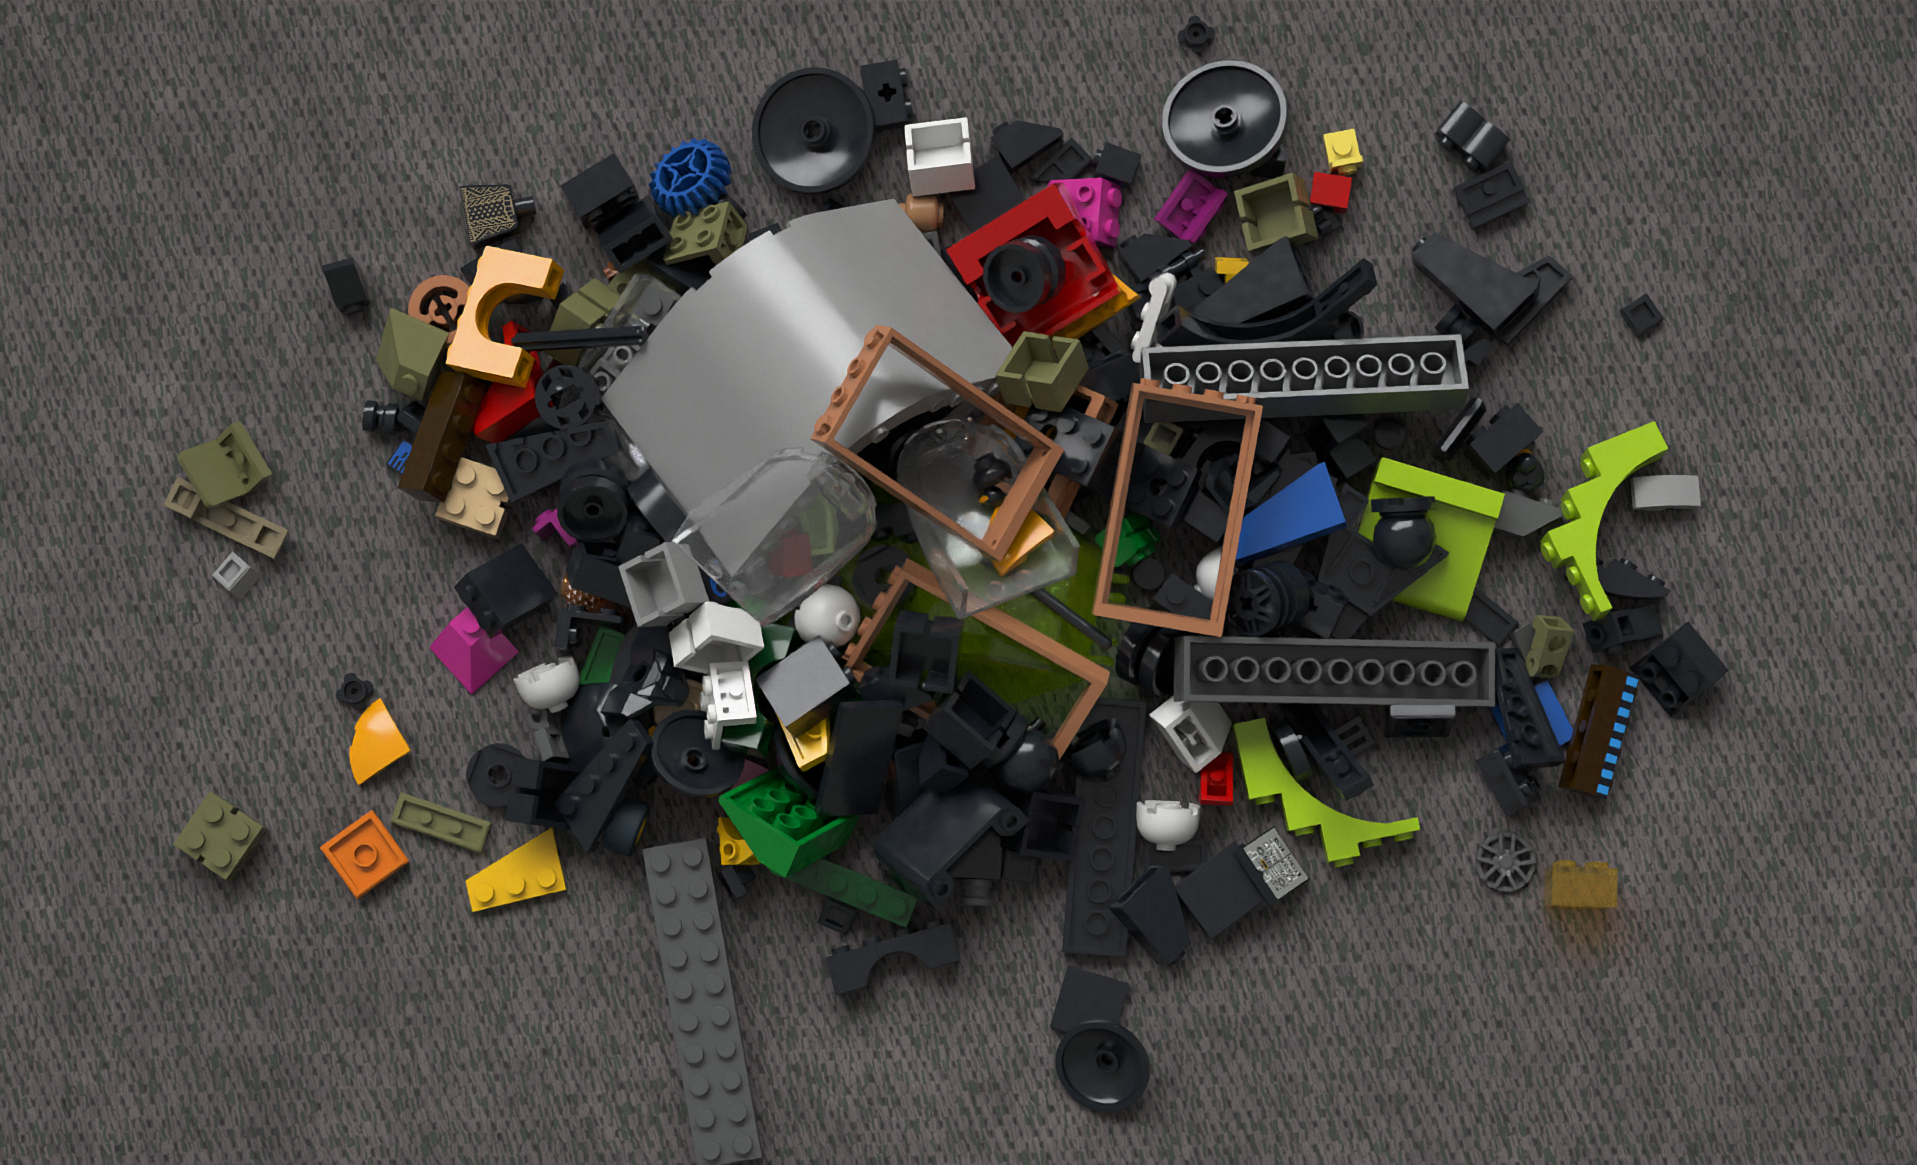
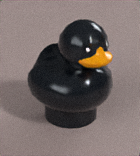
(1525, 472)
(988, 473)

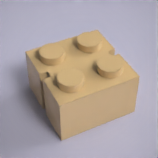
(476, 500)

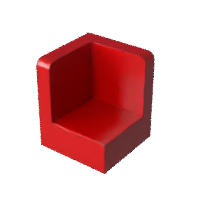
(1330, 191)

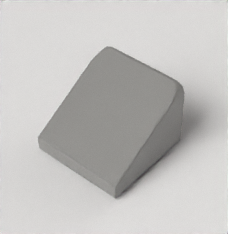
(236, 575)

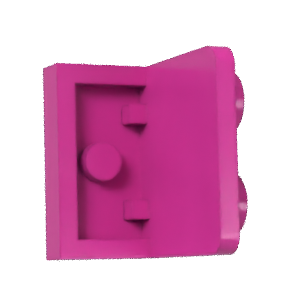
(1098, 206)

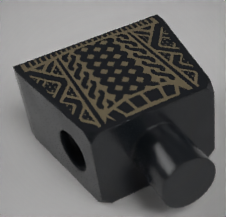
(493, 212)

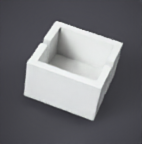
(939, 156)
(715, 636)

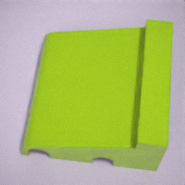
(1463, 527)

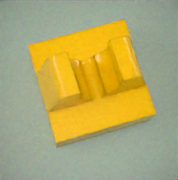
(1229, 266)

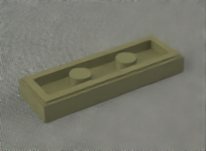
(440, 822)

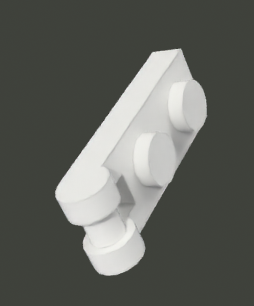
(1162, 293)

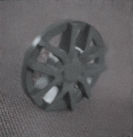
(1505, 862)

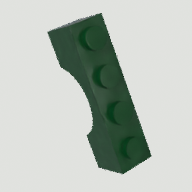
(756, 738)
(857, 890)

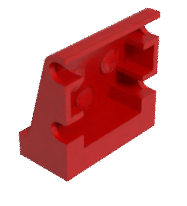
(1055, 218)

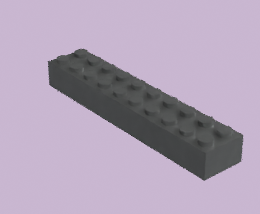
(1313, 376)
(1333, 671)
(702, 1003)

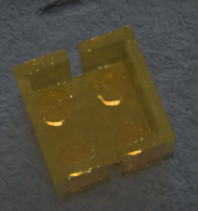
(1580, 886)

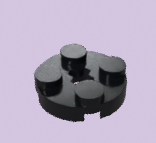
(869, 569)
(479, 771)

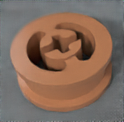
(434, 285)

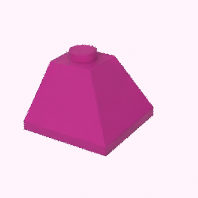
(471, 652)

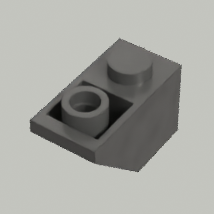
(1524, 516)

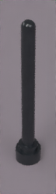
(1072, 618)

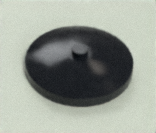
(1225, 119)
(814, 130)

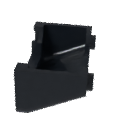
(938, 831)

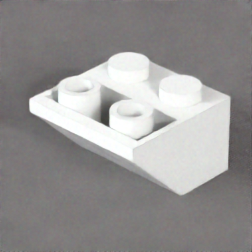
(1193, 730)

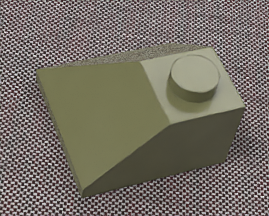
(411, 353)

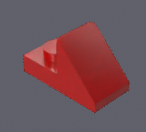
(1217, 781)

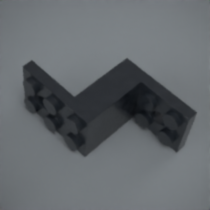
(1093, 458)

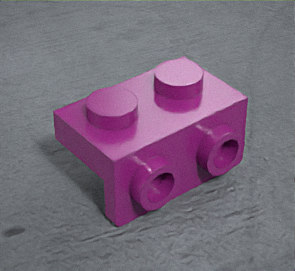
(1191, 207)
(547, 524)

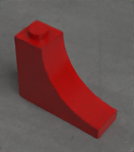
(505, 406)

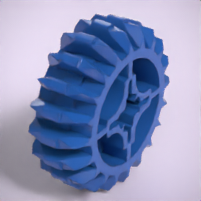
(690, 177)

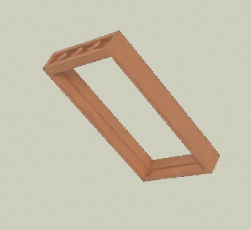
(1025, 488)

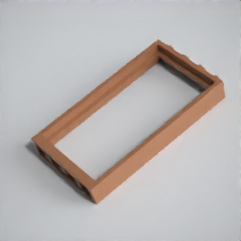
(1213, 401)
(996, 619)

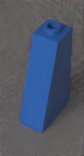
(1291, 517)

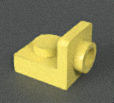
(1342, 152)

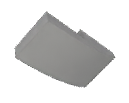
(612, 364)
(1664, 492)

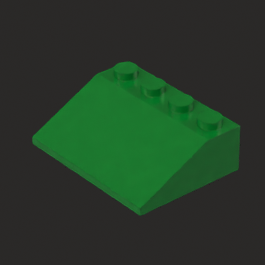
(783, 823)

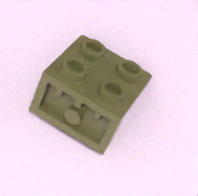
(712, 232)

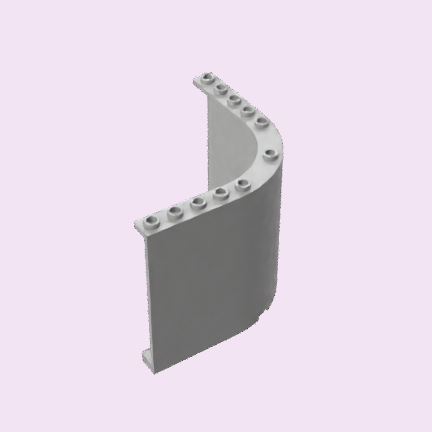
(772, 338)

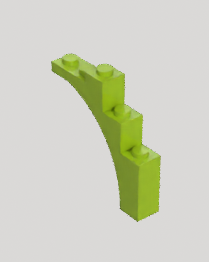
(1575, 542)
(1267, 776)

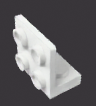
(726, 698)

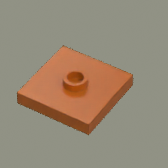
(365, 854)

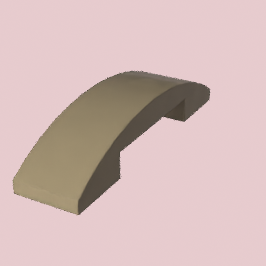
(227, 520)

